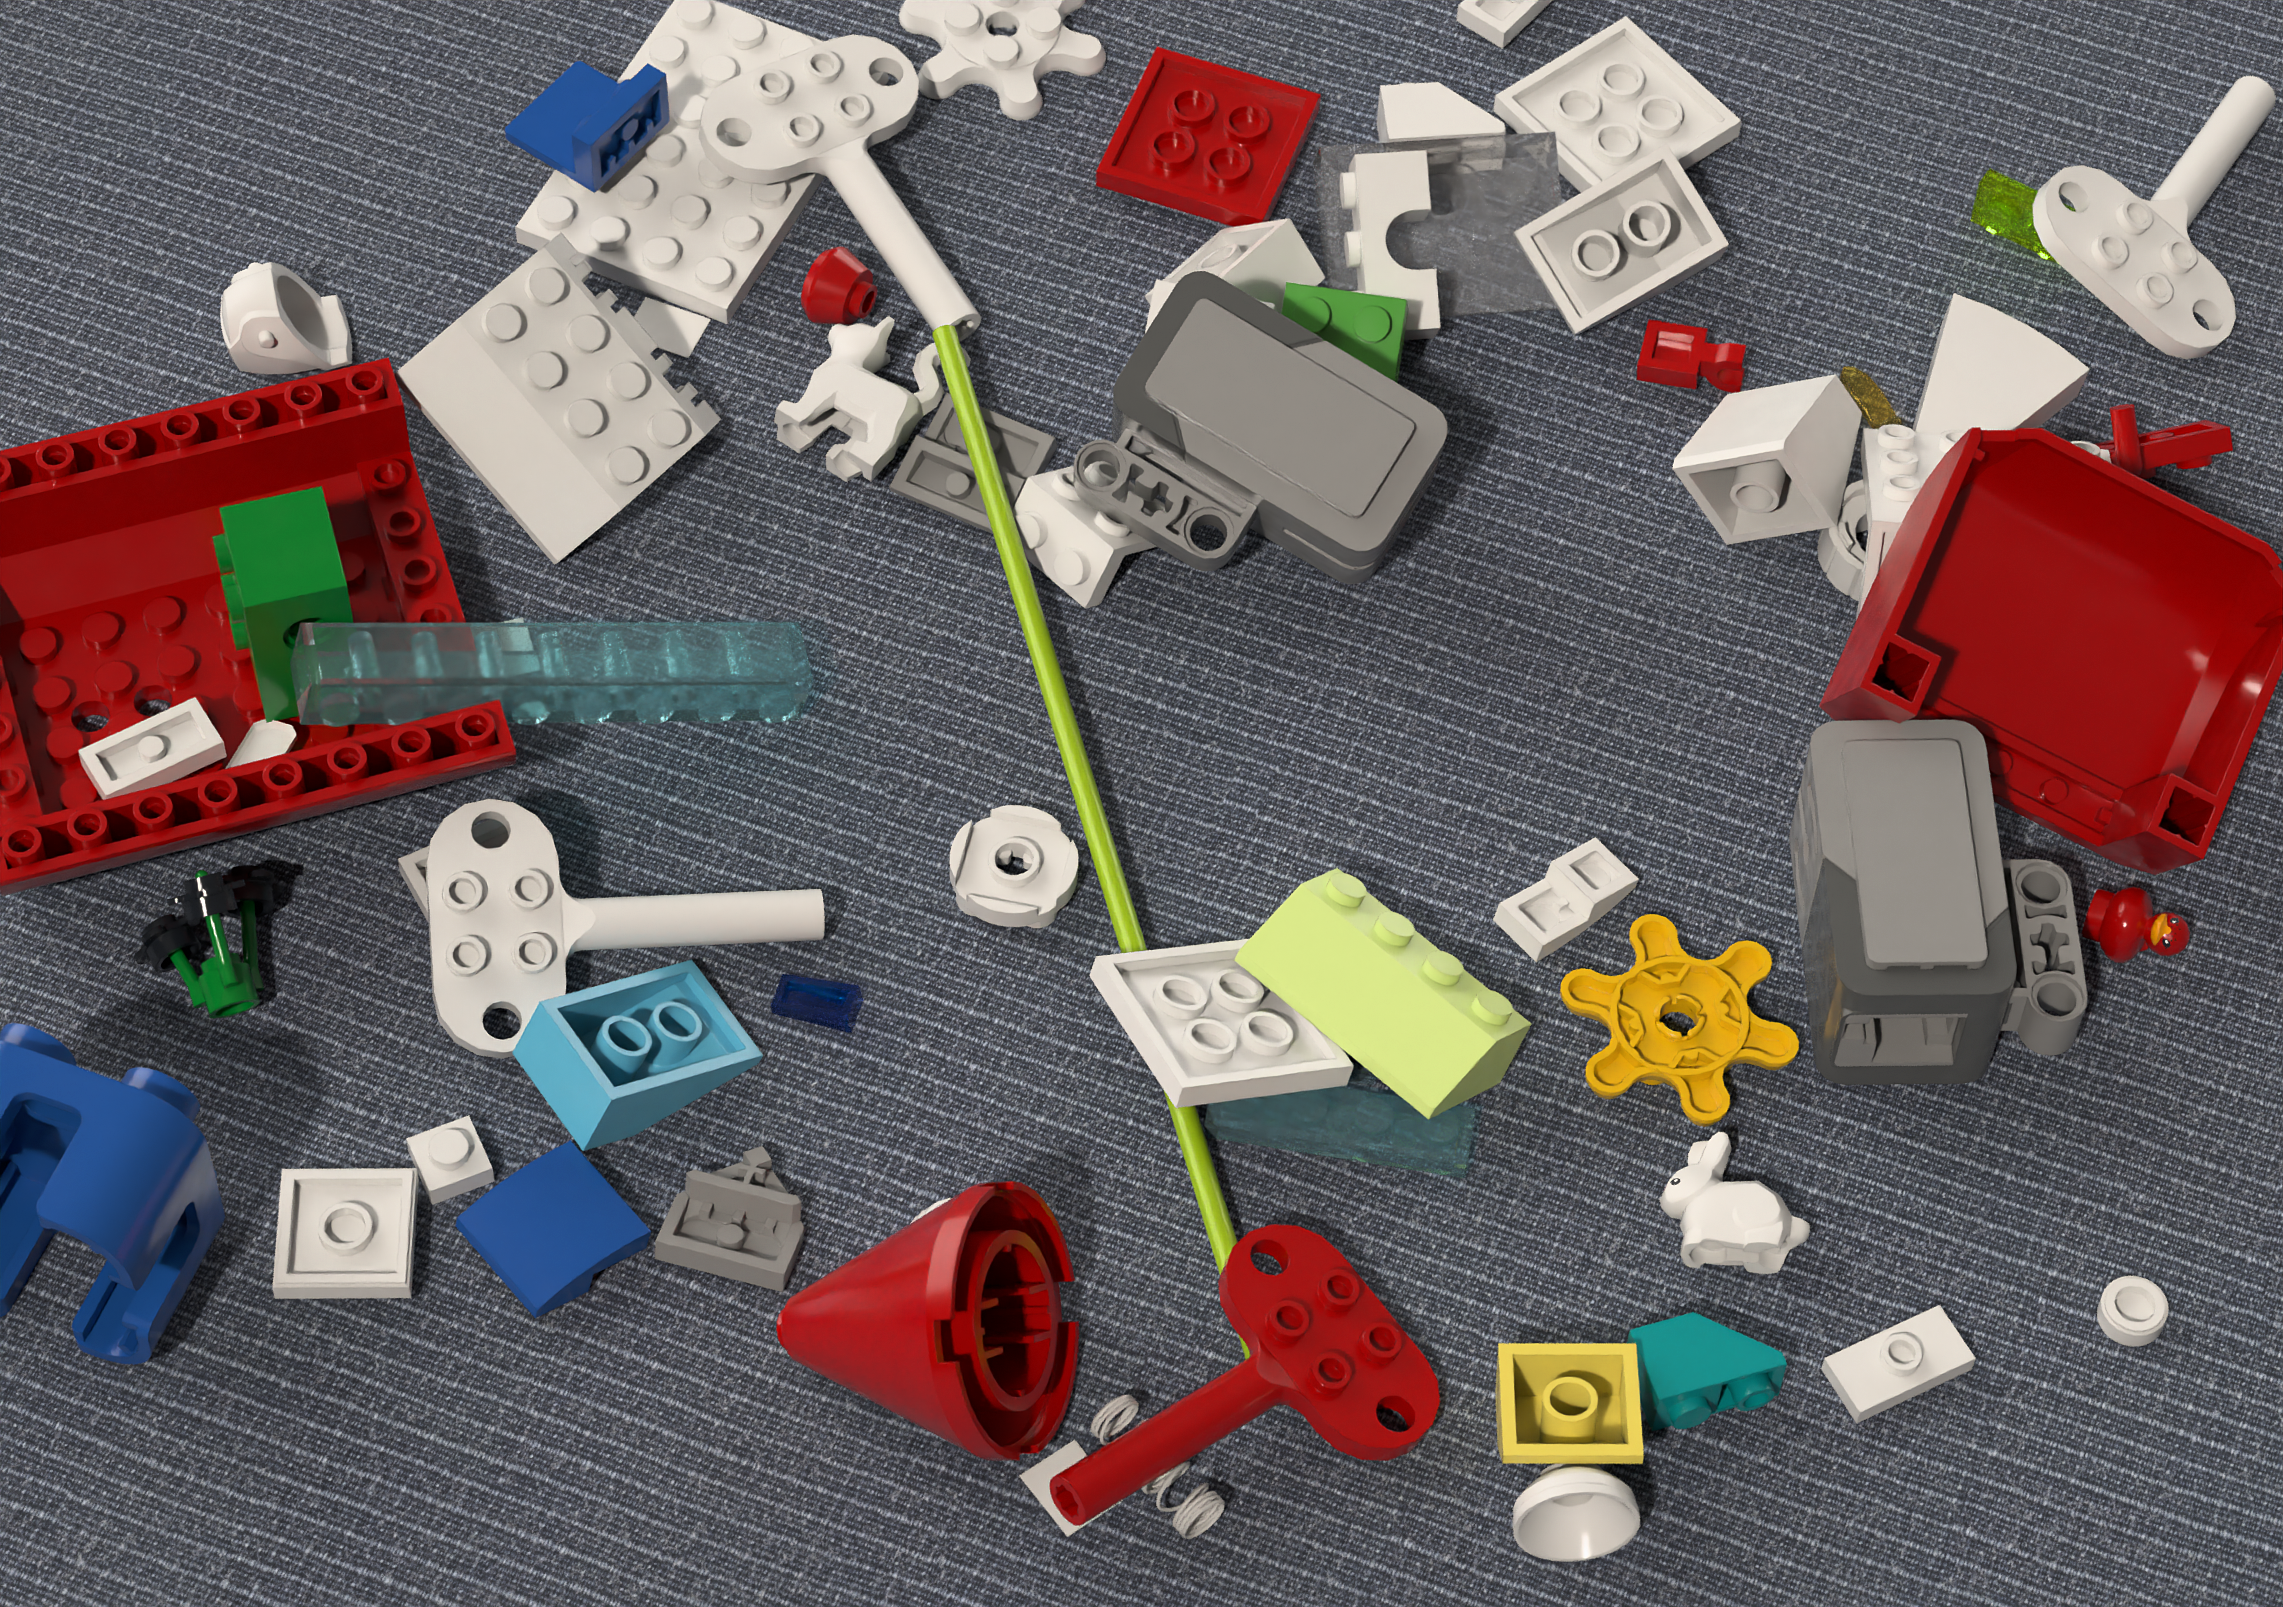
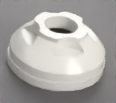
(1575, 1514)

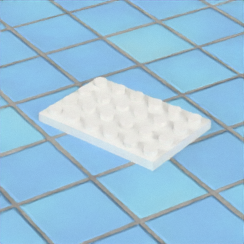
(669, 212)

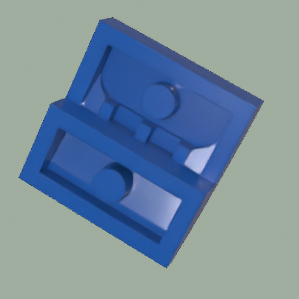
(552, 1229)

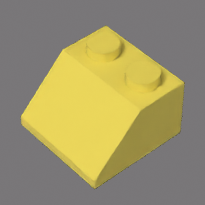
(1568, 1404)

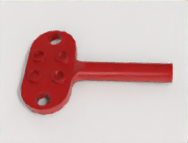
(1312, 1345)

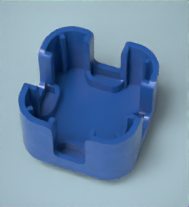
(111, 1170)

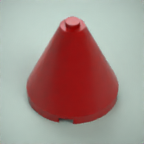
(952, 1322)

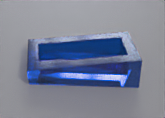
(818, 1002)

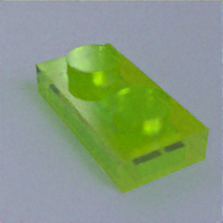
(2007, 211)

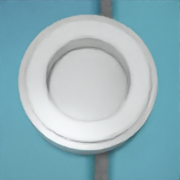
(2132, 1311)

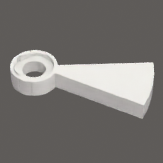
(1981, 375)

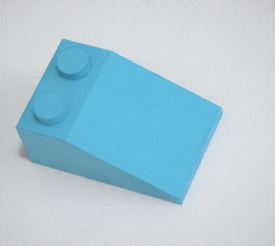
(632, 1051)

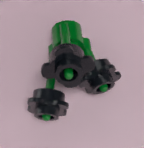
(169, 943)

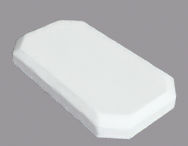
(263, 742)

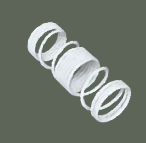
(1202, 1506)

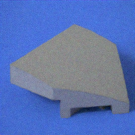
(735, 1224)

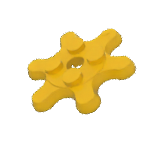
(1673, 981)

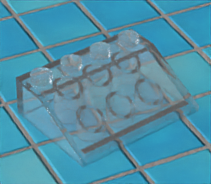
(1478, 199)

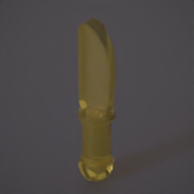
(1868, 398)

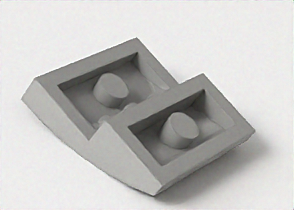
(941, 473)

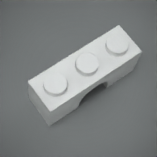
(1383, 193)

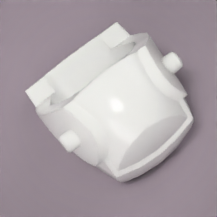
(282, 324)

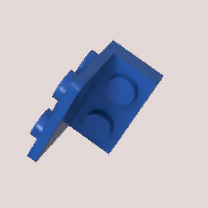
(592, 123)

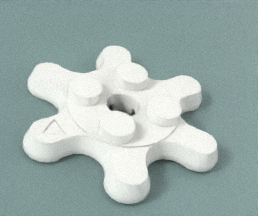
(1001, 62)

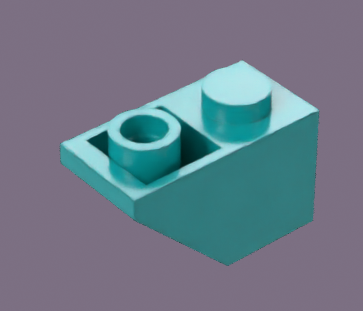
(1700, 1369)

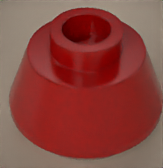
(838, 288)

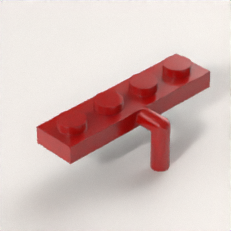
(2184, 445)

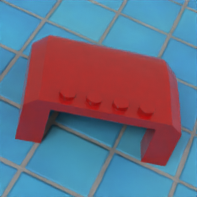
(2084, 632)

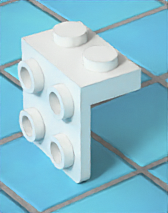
(1071, 539)

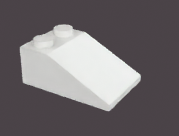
(1622, 241)

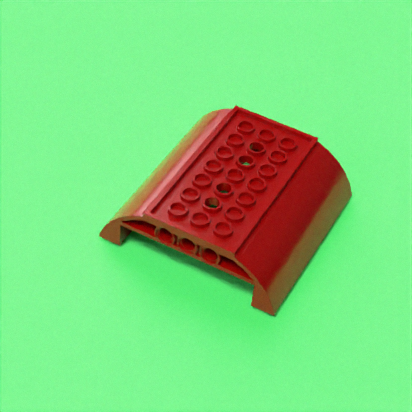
(124, 604)

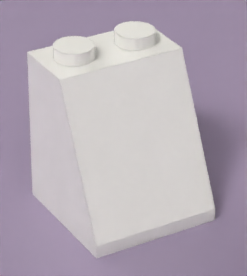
(1773, 459)

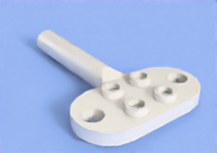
(821, 117)
(2139, 250)
(509, 925)

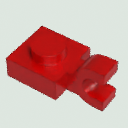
(1680, 354)

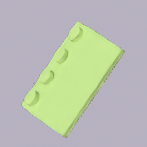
(1385, 993)

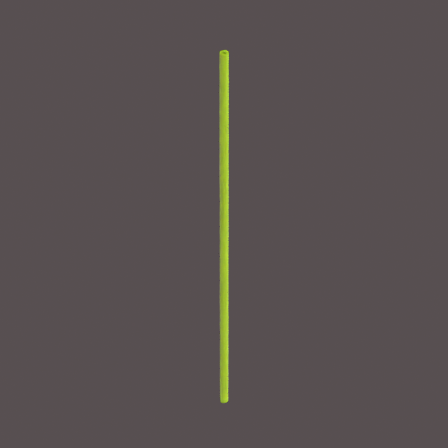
(1074, 757)

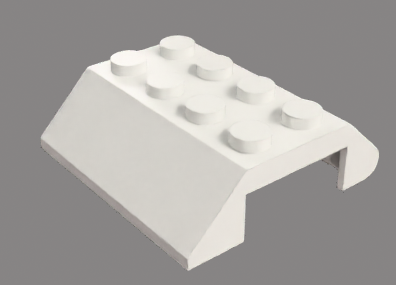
(555, 400)

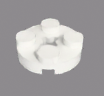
(1013, 899)

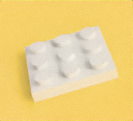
(1615, 105)
(1214, 1026)

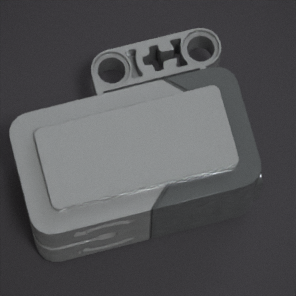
(1260, 432)
(1912, 916)

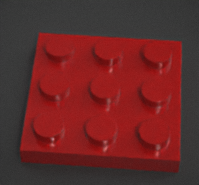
(1208, 139)

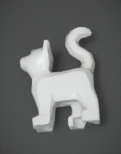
(859, 403)

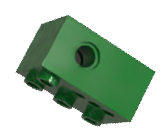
(280, 577)

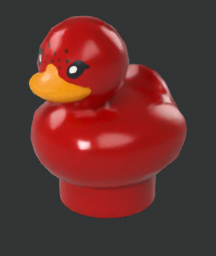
(2126, 925)

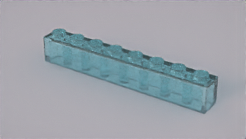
(551, 671)

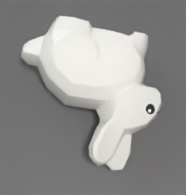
(1729, 1220)

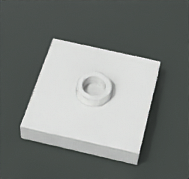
(346, 1233)

